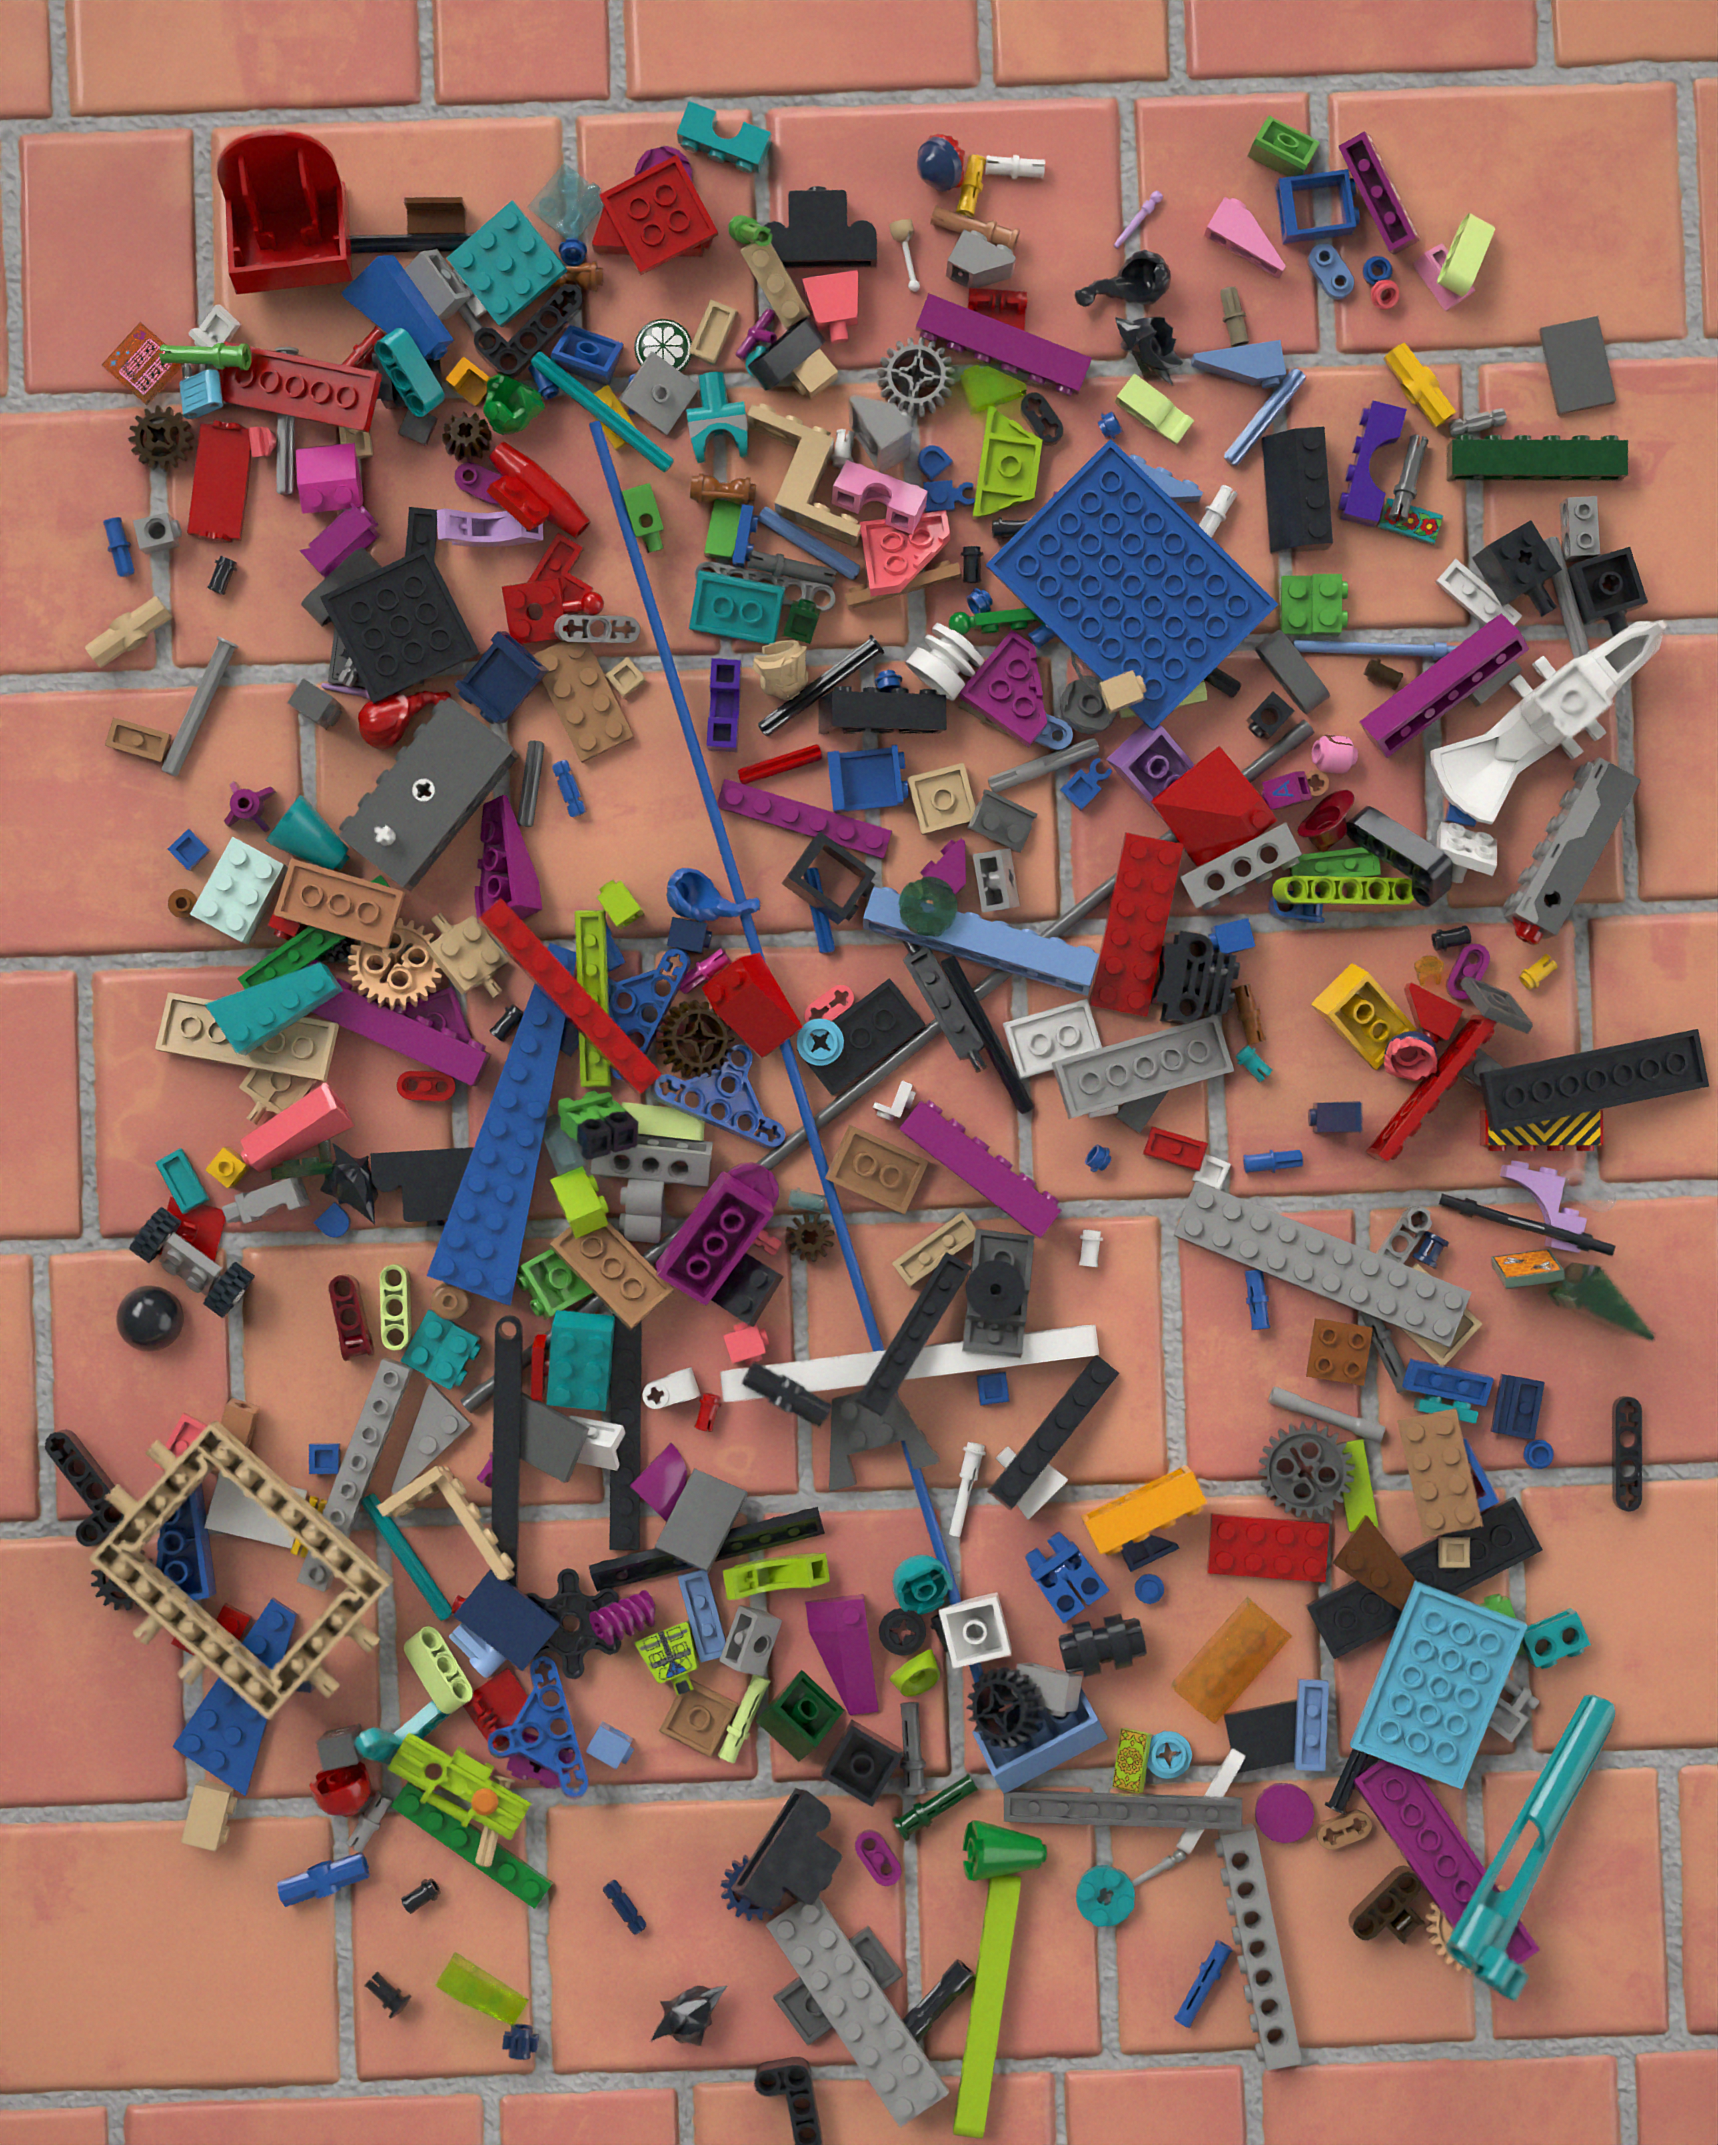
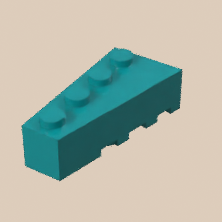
(270, 1007)

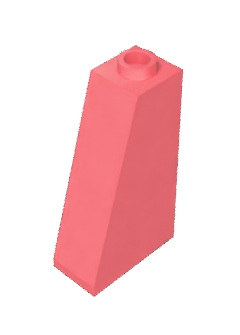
(296, 1129)

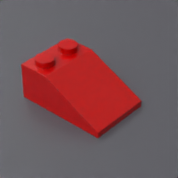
(753, 1004)

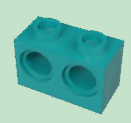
(1552, 1630)

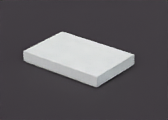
(1051, 1037)
(243, 1516)

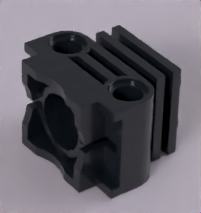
(1197, 980)

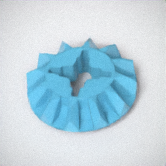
(834, 1041)
(1179, 1762)

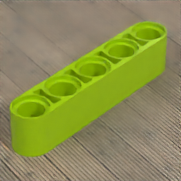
(1332, 890)

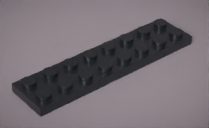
(1593, 1080)
(1357, 1614)

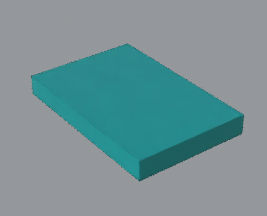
(736, 607)

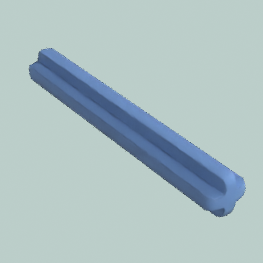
(1265, 416)
(809, 543)

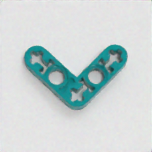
(383, 1745)

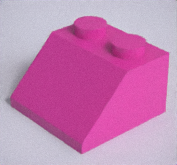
(328, 478)

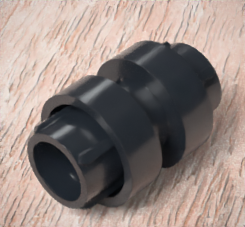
(1118, 1641)

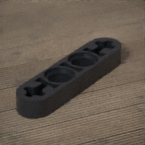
(1631, 1453)

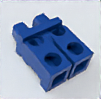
(1061, 1568)

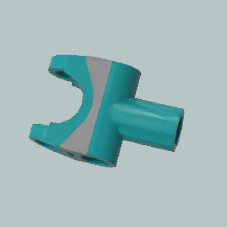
(716, 416)

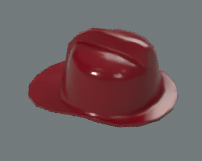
(1327, 820)

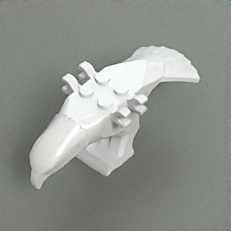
(1482, 769)

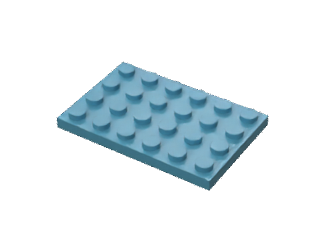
(1438, 1685)

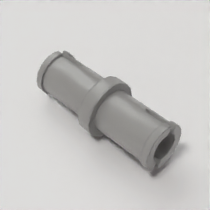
(369, 1821)

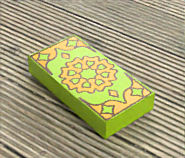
(1131, 1760)

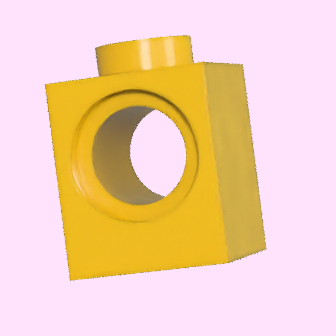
(228, 1167)

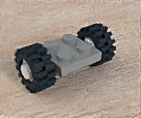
(190, 1264)

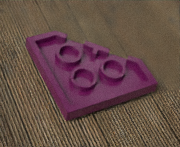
(1010, 690)

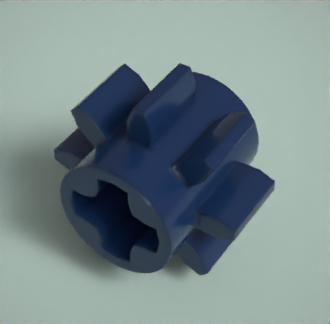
(520, 2041)

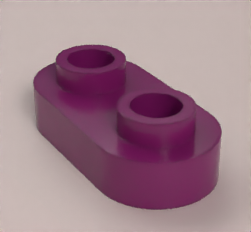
(479, 484)
(1464, 968)
(877, 1857)

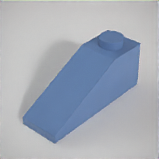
(1249, 364)

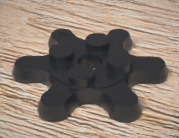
(571, 1601)

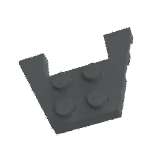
(860, 1429)

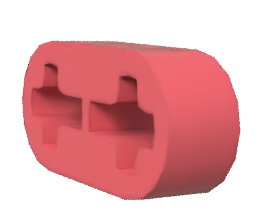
(827, 998)

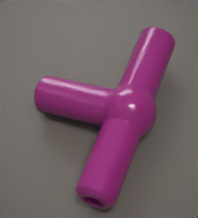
(757, 333)

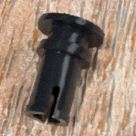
(387, 1995)

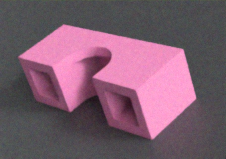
(861, 485)

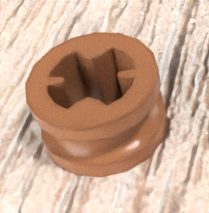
(1321, 777)

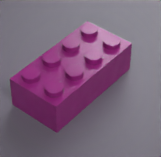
(714, 1238)

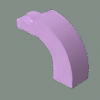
(484, 529)

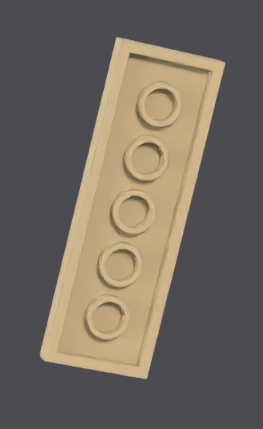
(297, 1051)

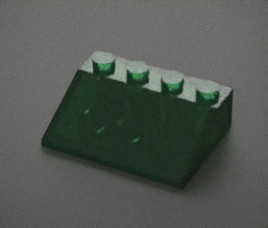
(1595, 1296)

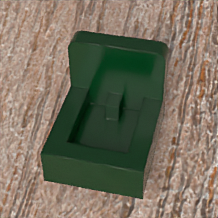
(802, 620)

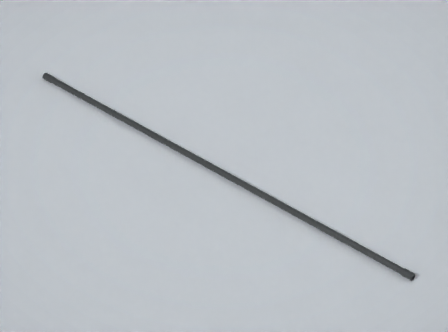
(1289, 742)

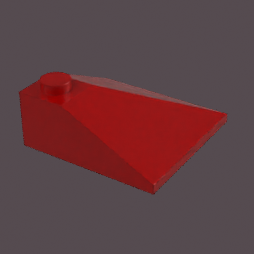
(1213, 809)

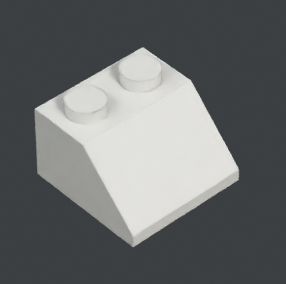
(975, 1630)

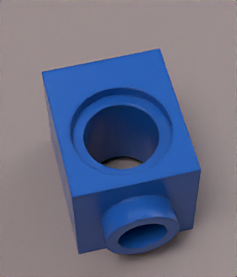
(1232, 936)

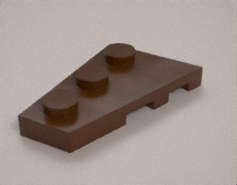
(1375, 1564)

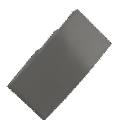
(1006, 1334)

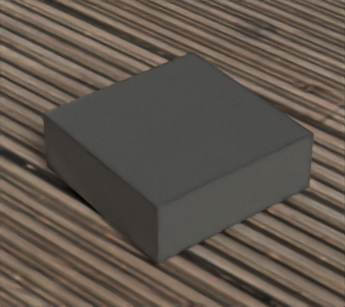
(418, 428)

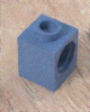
(610, 1745)

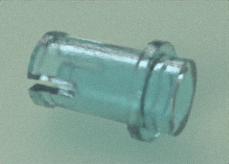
(806, 1200)

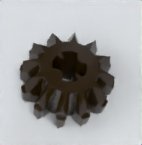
(473, 428)
(810, 1226)

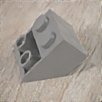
(978, 262)

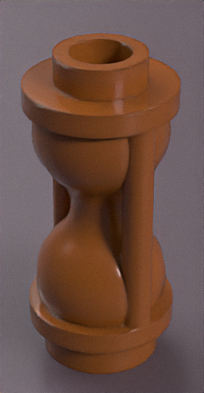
(585, 276)
(709, 489)

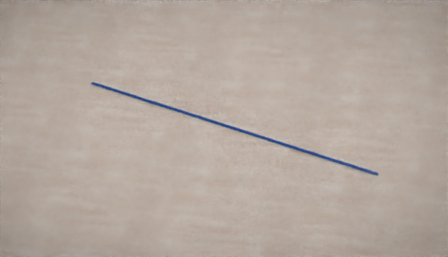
(755, 947)

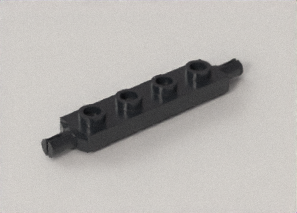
(944, 1004)

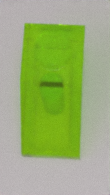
(989, 387)

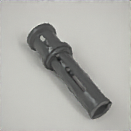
(913, 1763)

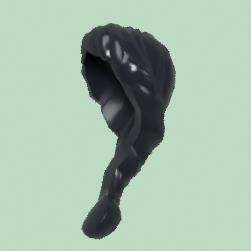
(1140, 280)

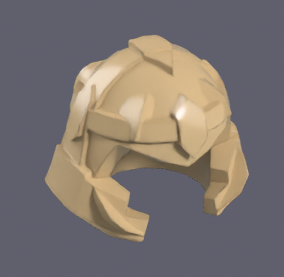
(782, 669)

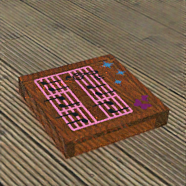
(138, 364)

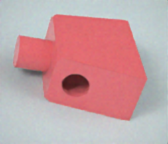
(833, 302)

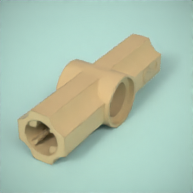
(128, 632)

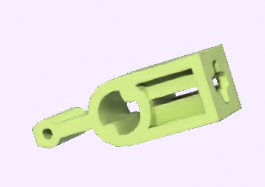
(1153, 409)

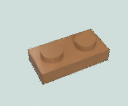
(138, 740)

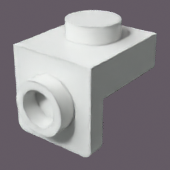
(216, 328)
(903, 1099)

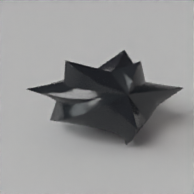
(1150, 344)
(351, 1183)
(689, 2014)

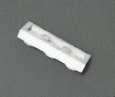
(1474, 594)

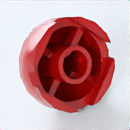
(342, 1789)

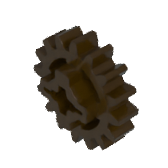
(154, 447)

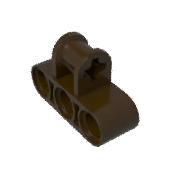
(1398, 1916)

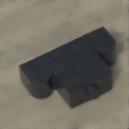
(820, 233)
(426, 1178)
(791, 1856)

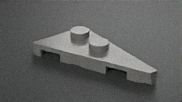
(432, 1433)

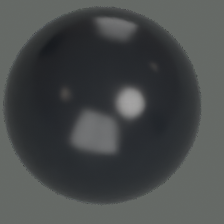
(149, 1318)

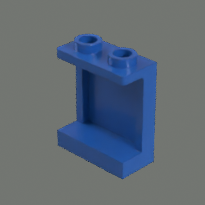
(867, 779)

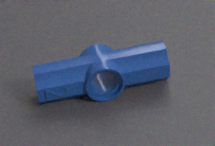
(323, 1879)

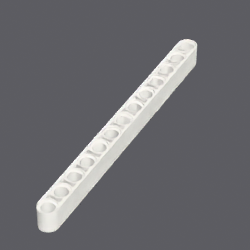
(932, 1361)

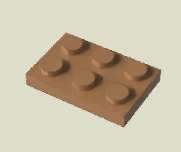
(876, 1169)

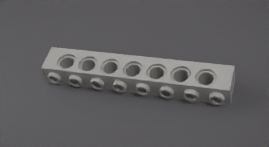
(360, 1461)
(1285, 2049)

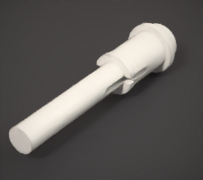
(969, 1473)

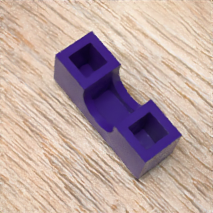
(724, 705)

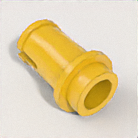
(1532, 976)

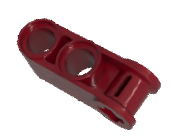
(348, 1333)

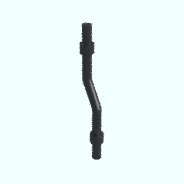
(1583, 1241)

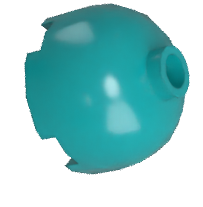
(921, 1584)

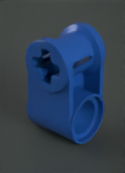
(1302, 912)

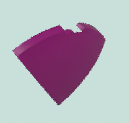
(662, 1481)

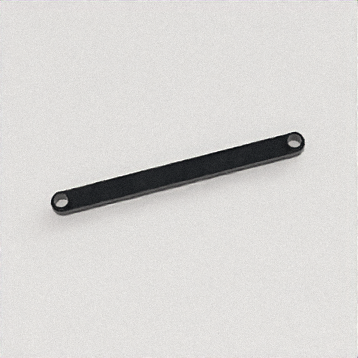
(507, 1440)

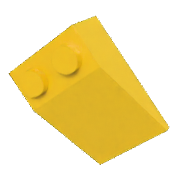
(1362, 1014)

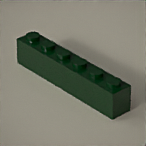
(1537, 459)

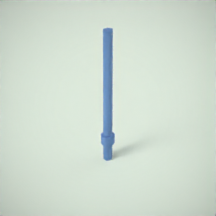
(1436, 651)

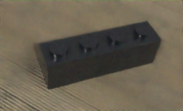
(1297, 490)

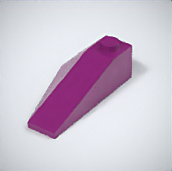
(505, 863)
(843, 1642)

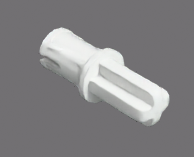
(1216, 511)

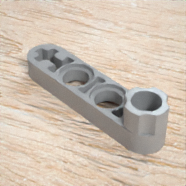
(1405, 1219)

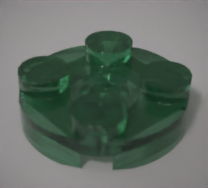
(933, 922)

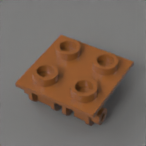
(1339, 1351)

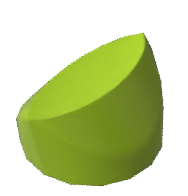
(917, 1675)

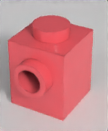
(746, 1343)

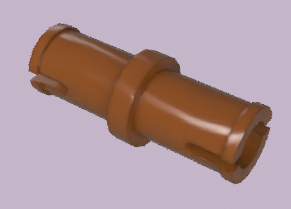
(1249, 1014)

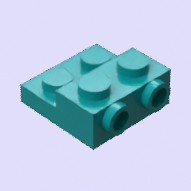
(442, 1350)

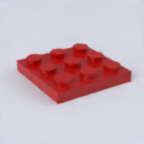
(658, 214)

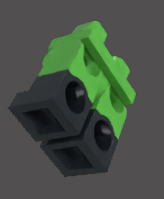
(598, 1124)

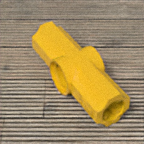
(1419, 385)

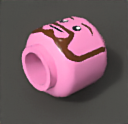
(1334, 754)

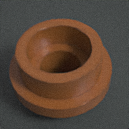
(173, 903)

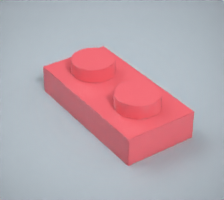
(184, 1435)

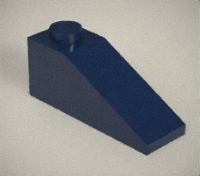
(1336, 1117)

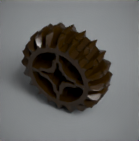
(696, 1029)

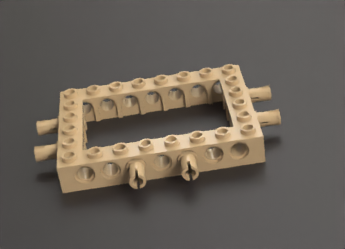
(194, 1627)

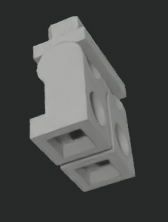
(266, 1201)

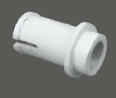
(843, 448)
(1090, 1248)

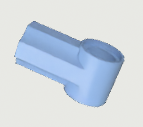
(482, 1655)

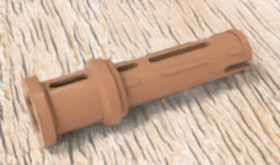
(994, 233)

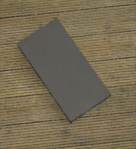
(803, 2009)

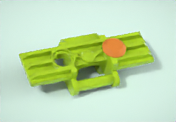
(466, 1778)

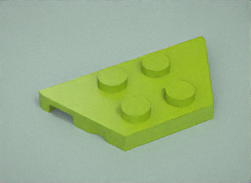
(1006, 465)

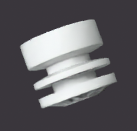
(948, 657)

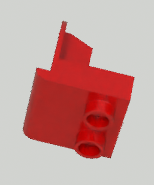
(284, 212)

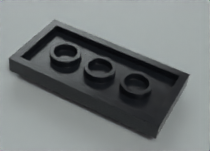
(869, 1033)

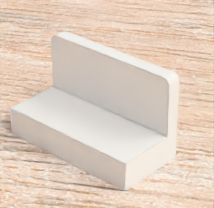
(600, 1443)

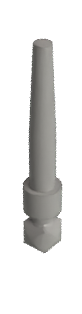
(1167, 1863)

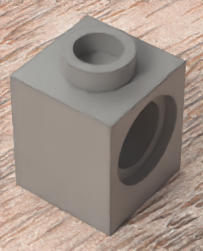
(144, 531)

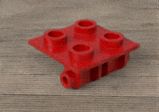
(1001, 305)
(496, 1705)

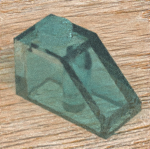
(562, 1149)

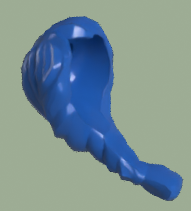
(695, 897)

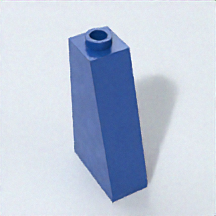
(393, 302)

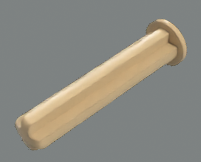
(489, 1837)

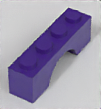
(1363, 499)

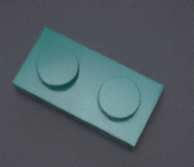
(1434, 1404)

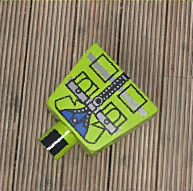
(671, 1656)

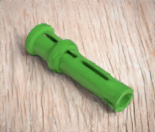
(748, 233)
(219, 355)

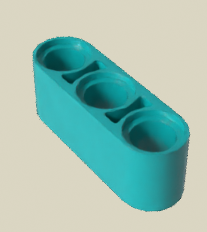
(409, 372)

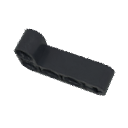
(532, 328)
(1405, 851)
(83, 1484)
(794, 2090)

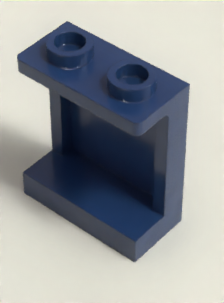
(501, 678)

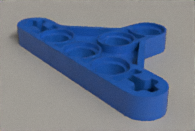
(644, 994)
(738, 1103)
(539, 1716)

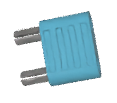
(200, 392)

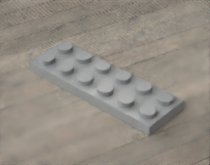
(1142, 1066)

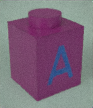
(1286, 790)

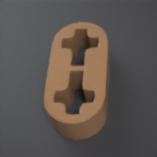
(1346, 1836)

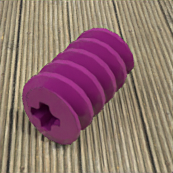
(623, 1616)

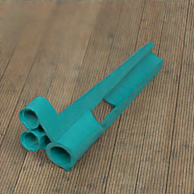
(1492, 1916)

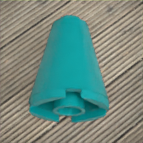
(309, 837)

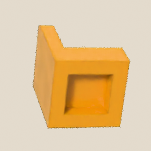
(468, 381)

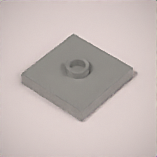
(658, 393)

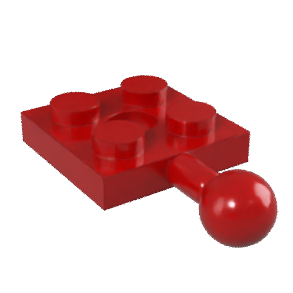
(551, 599)

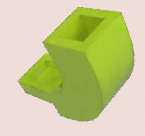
(775, 1574)

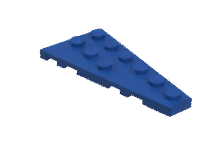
(226, 1727)

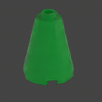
(999, 1851)

